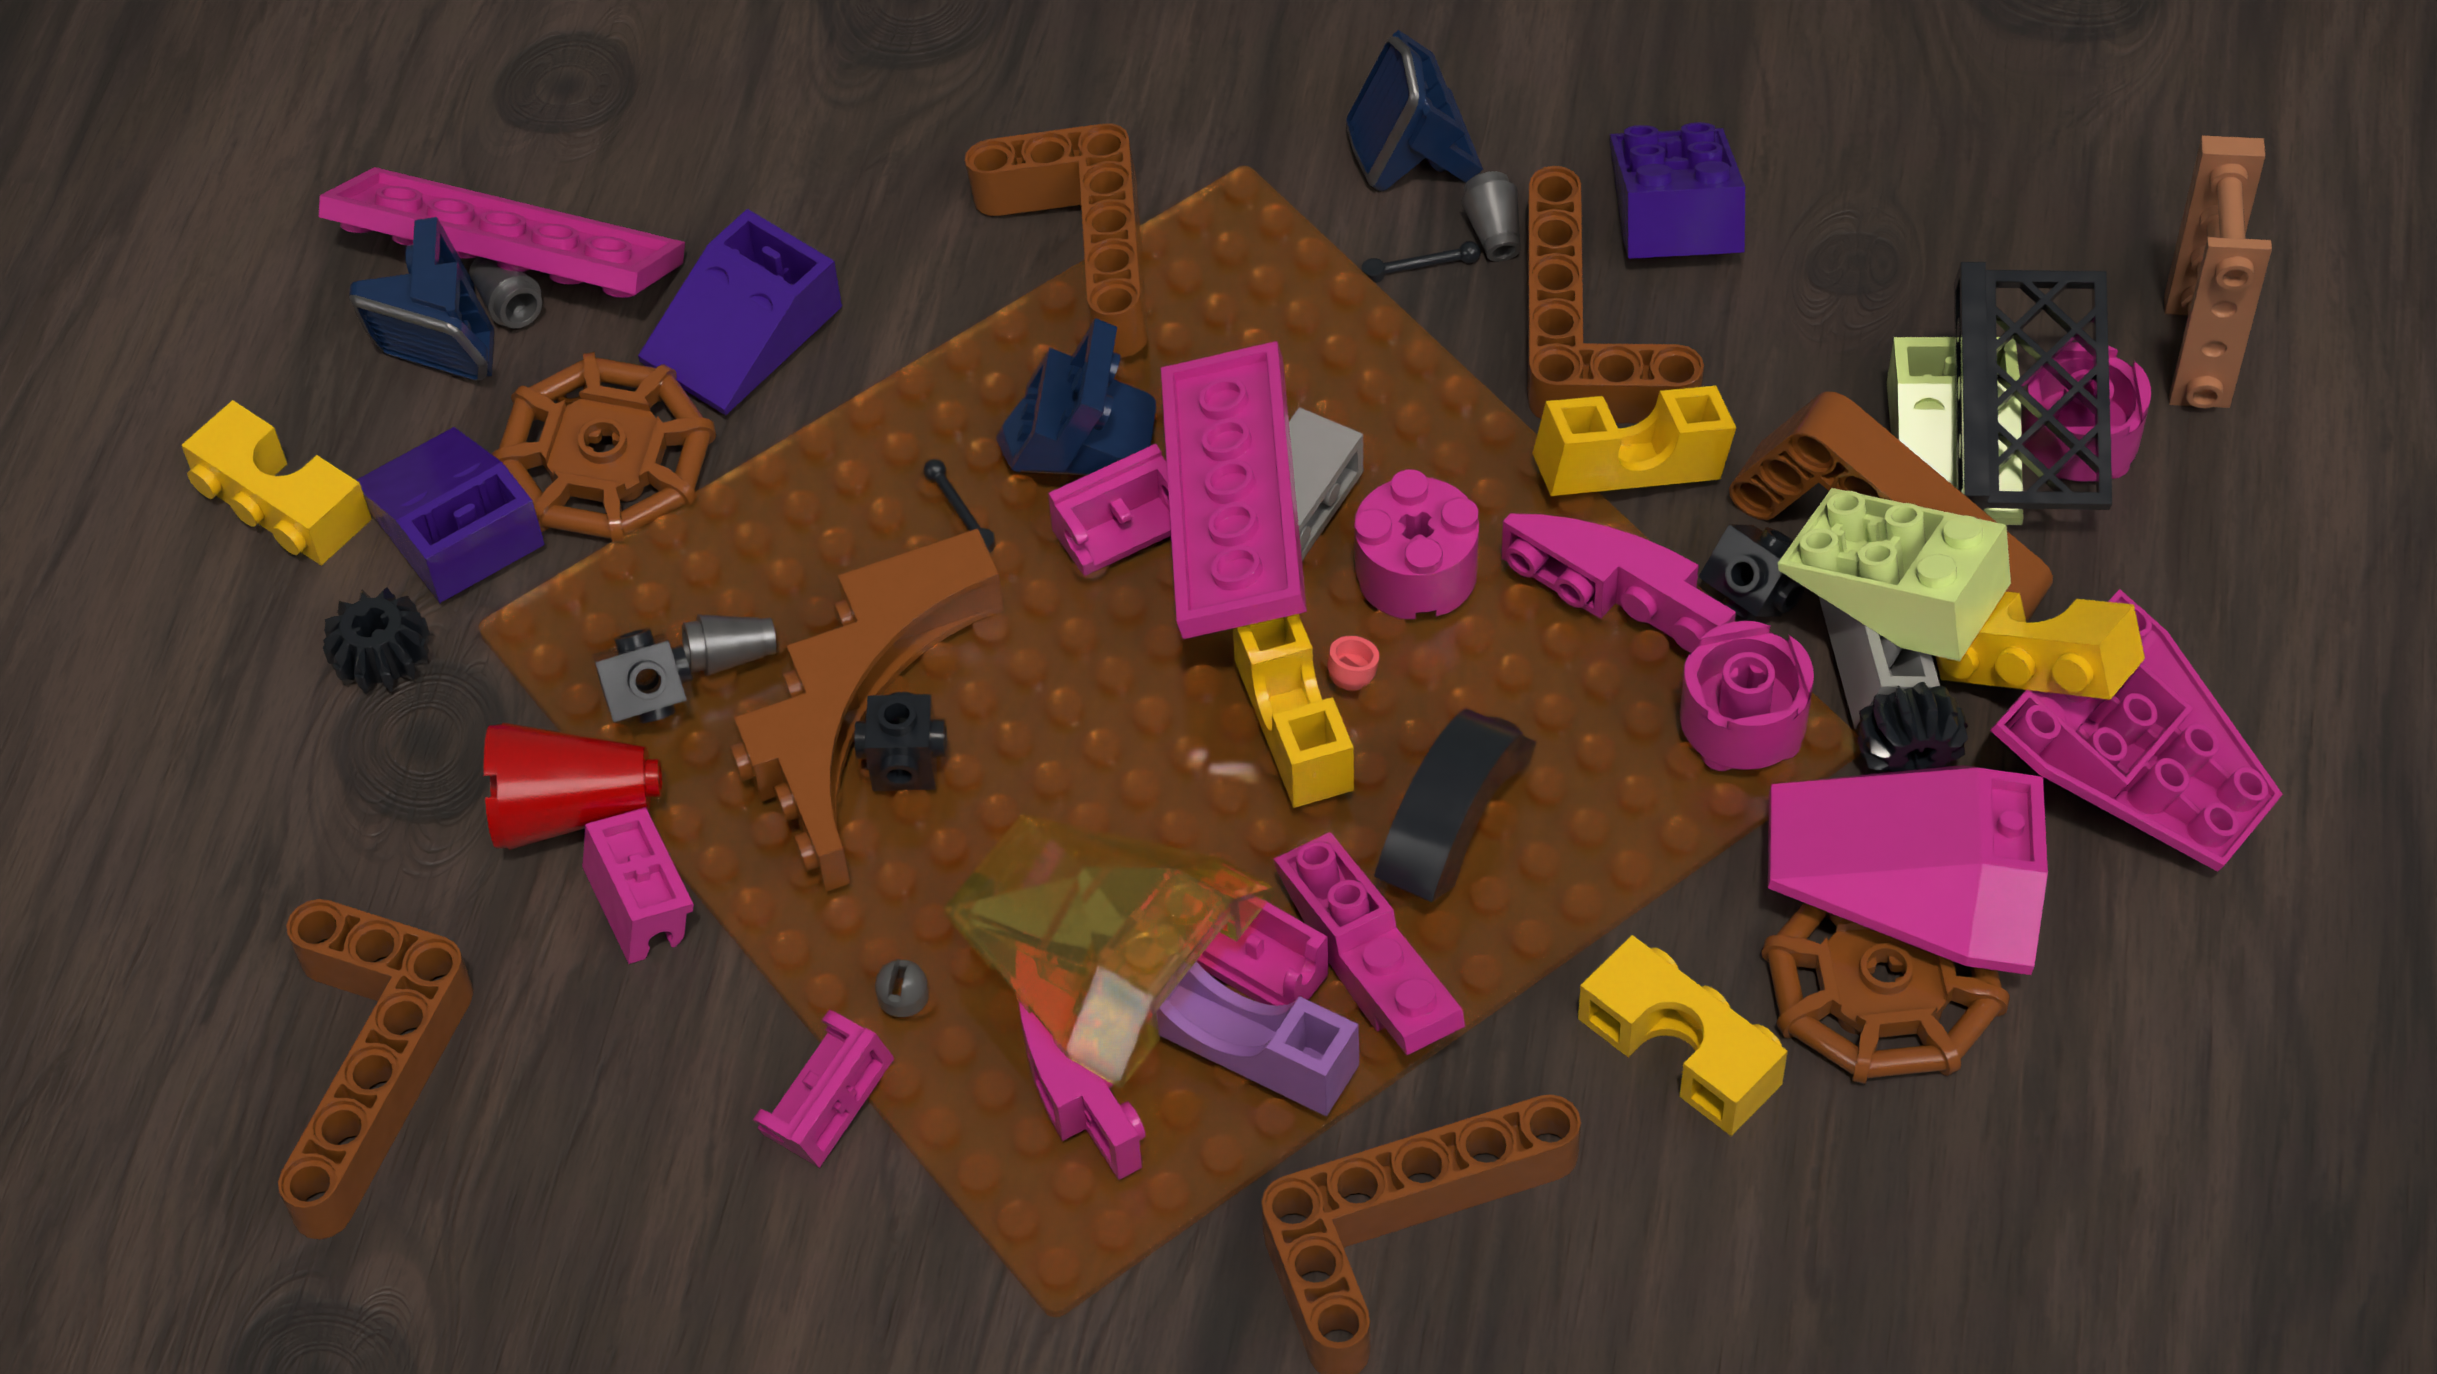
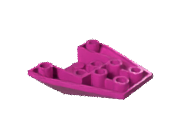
(2151, 753)
(1920, 856)

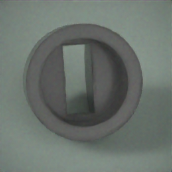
(914, 988)

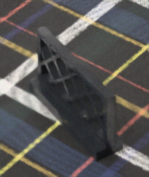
(1977, 388)

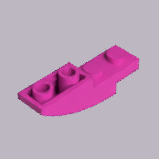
(1605, 566)
(1366, 947)
(1082, 1100)

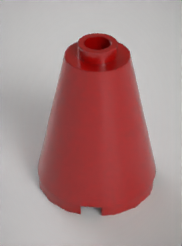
(560, 781)

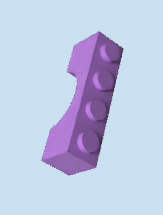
(1287, 1048)

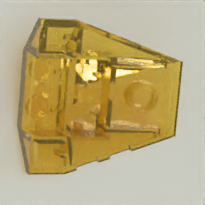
(1099, 931)

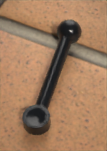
(1375, 268)
(935, 471)

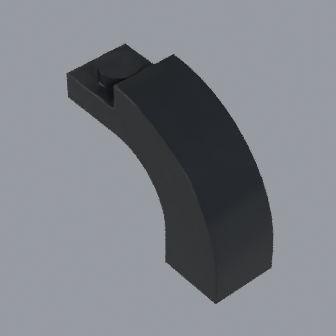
(1448, 800)

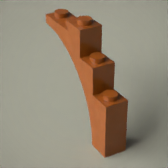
(885, 623)

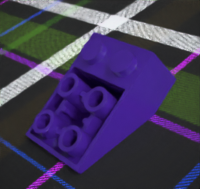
(1678, 191)
(743, 311)
(452, 512)

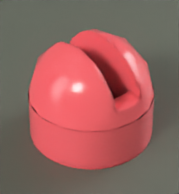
(1352, 662)

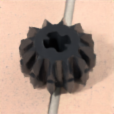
(376, 640)
(1912, 730)

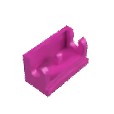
(1113, 510)
(635, 881)
(1271, 960)
(827, 1090)

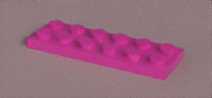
(505, 231)
(1231, 491)

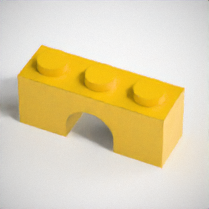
(1676, 444)
(305, 511)
(2077, 653)
(1298, 725)
(1647, 996)

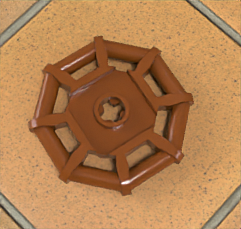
(612, 474)
(1877, 1007)

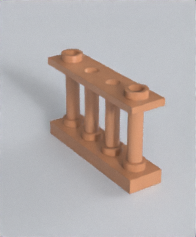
(2216, 271)

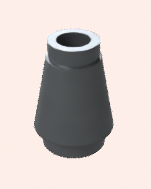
(1493, 212)
(508, 295)
(726, 641)

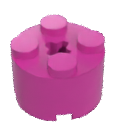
(2128, 412)
(1416, 546)
(1746, 696)

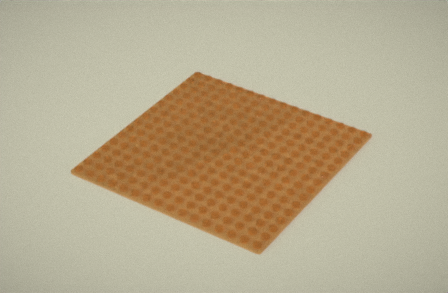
(1115, 724)

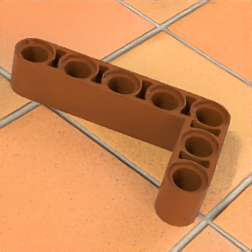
(1073, 168)
(1557, 357)
(1850, 451)
(378, 1055)
(1399, 1204)

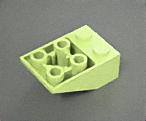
(1925, 409)
(1903, 569)

